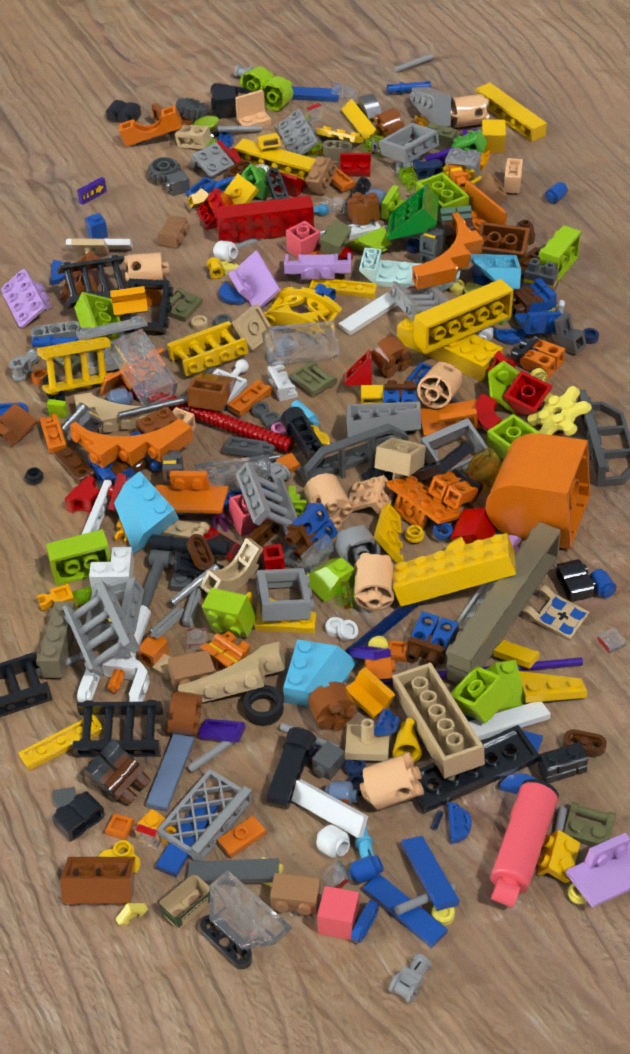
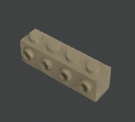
(57, 642)

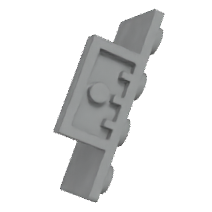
(298, 133)

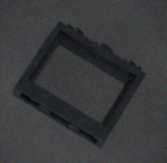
(166, 305)

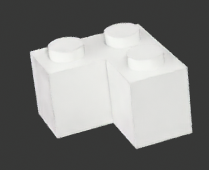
(118, 569)

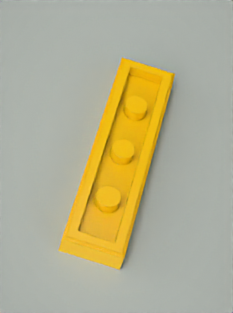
(359, 119)
(347, 288)
(57, 744)

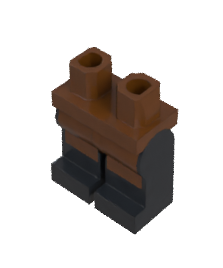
(116, 772)

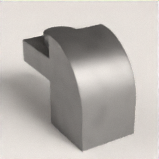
(369, 105)
(567, 337)

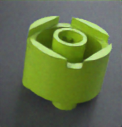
(255, 78)
(277, 93)

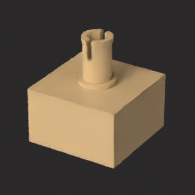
(400, 457)

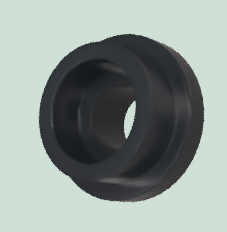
(34, 475)

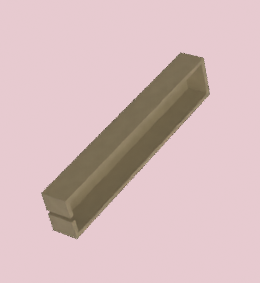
(503, 603)

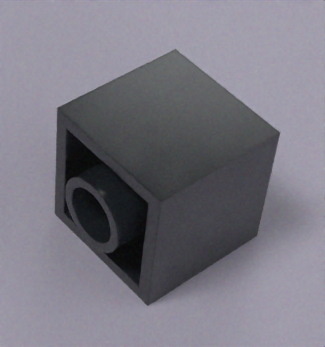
(224, 102)

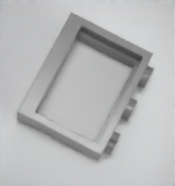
(425, 141)
(450, 433)
(131, 593)
(284, 608)

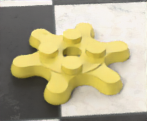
(561, 421)

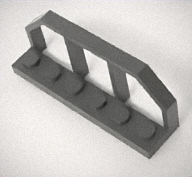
(593, 435)
(350, 458)

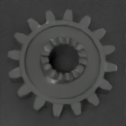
(191, 108)
(161, 167)

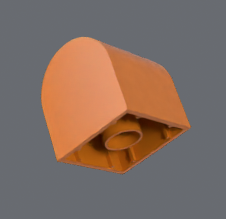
(541, 482)

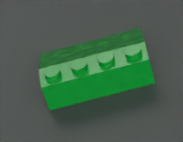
(414, 214)

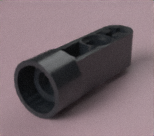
(298, 426)
(297, 749)

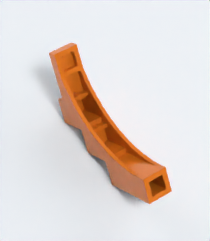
(446, 266)
(156, 444)

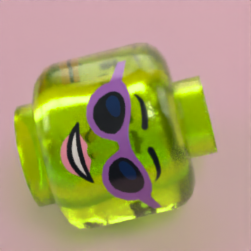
(373, 145)

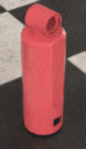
(523, 840)

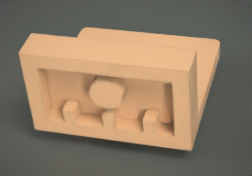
(251, 110)
(371, 493)

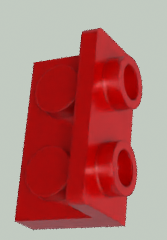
(356, 164)

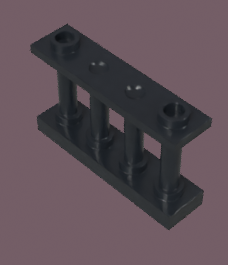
(68, 267)
(28, 697)
(135, 748)

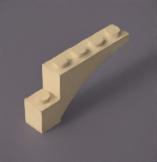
(109, 411)
(241, 676)

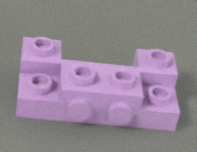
(317, 266)

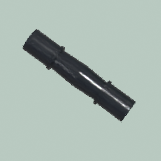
(178, 544)

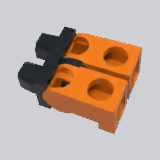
(538, 354)
(455, 488)

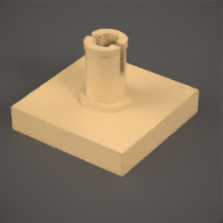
(83, 246)
(251, 325)
(363, 744)

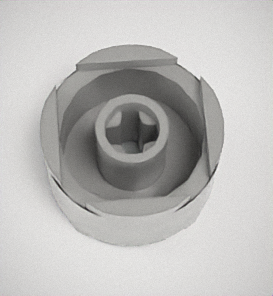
(354, 542)

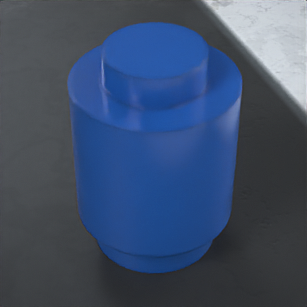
(556, 192)
(604, 584)
(366, 868)

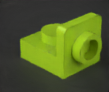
(299, 505)

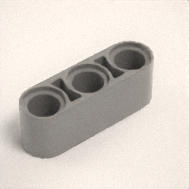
(63, 329)

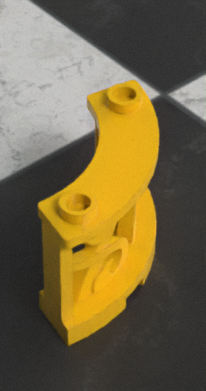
(319, 306)

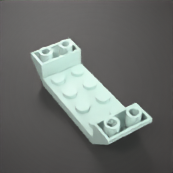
(386, 271)

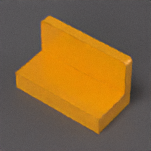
(129, 301)
(370, 693)

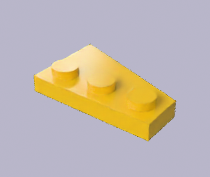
(341, 134)
(388, 532)
(296, 626)
(548, 687)

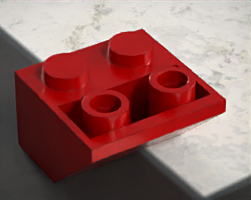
(207, 209)

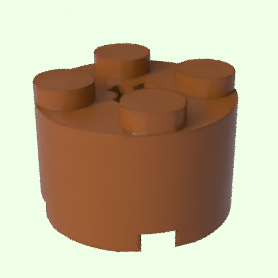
(388, 122)
(363, 208)
(391, 355)
(332, 706)
(184, 713)

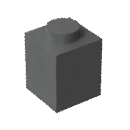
(177, 183)
(328, 761)

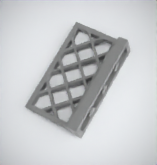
(222, 821)

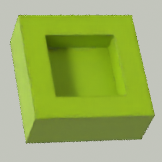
(57, 407)

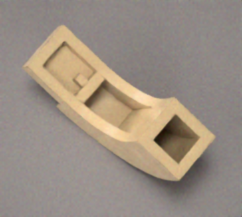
(237, 572)

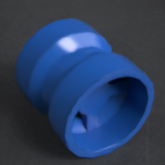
(322, 290)

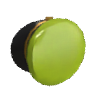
(210, 121)

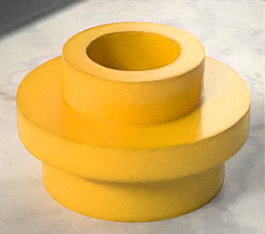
(414, 534)

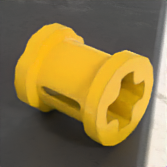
(215, 268)

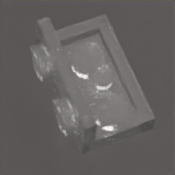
(315, 554)

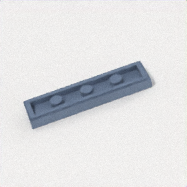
(170, 772)

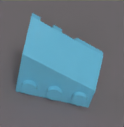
(499, 267)
(143, 511)
(314, 666)

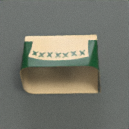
(171, 901)

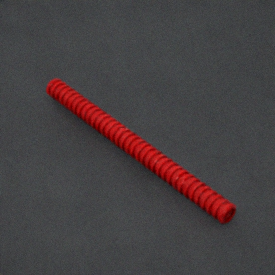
(233, 424)

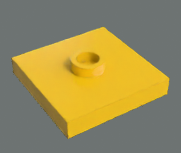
(241, 190)

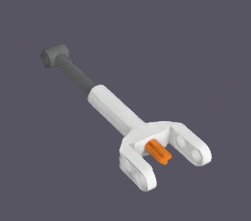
(124, 663)

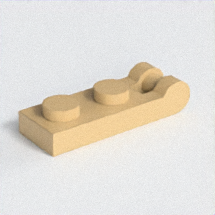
(186, 529)

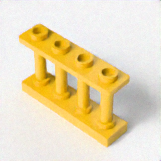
(204, 339)
(66, 350)

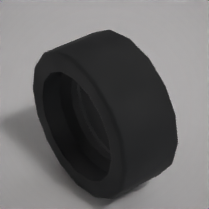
(267, 717)

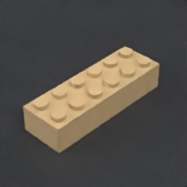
(438, 720)

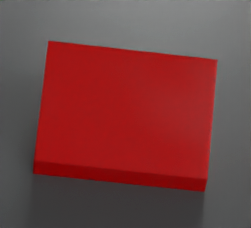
(293, 184)
(360, 372)
(526, 393)
(473, 526)

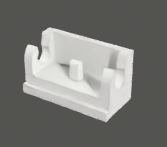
(281, 383)

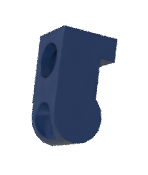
(427, 169)

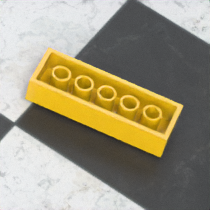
(463, 316)
(469, 355)
(454, 569)

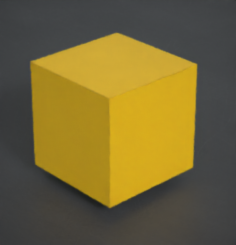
(495, 134)

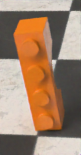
(134, 132)

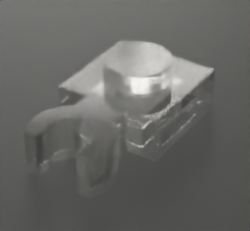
(346, 92)
(336, 205)

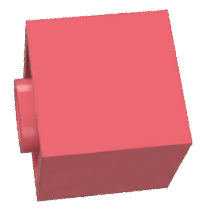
(302, 239)
(240, 516)
(338, 912)

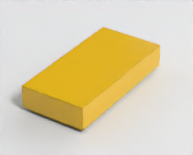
(510, 651)

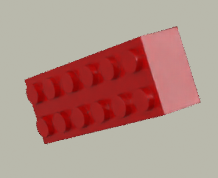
(262, 218)

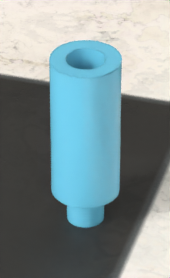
(311, 416)

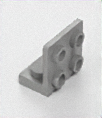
(469, 158)
(211, 160)

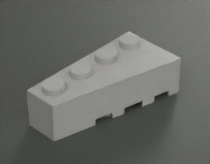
(432, 105)
(369, 416)

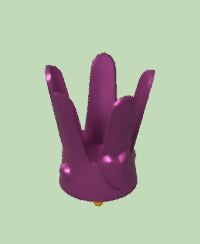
(219, 517)

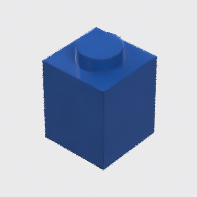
(96, 226)

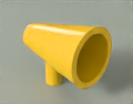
(407, 740)

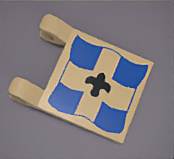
(557, 615)

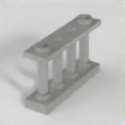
(416, 301)
(120, 327)
(256, 501)
(119, 626)

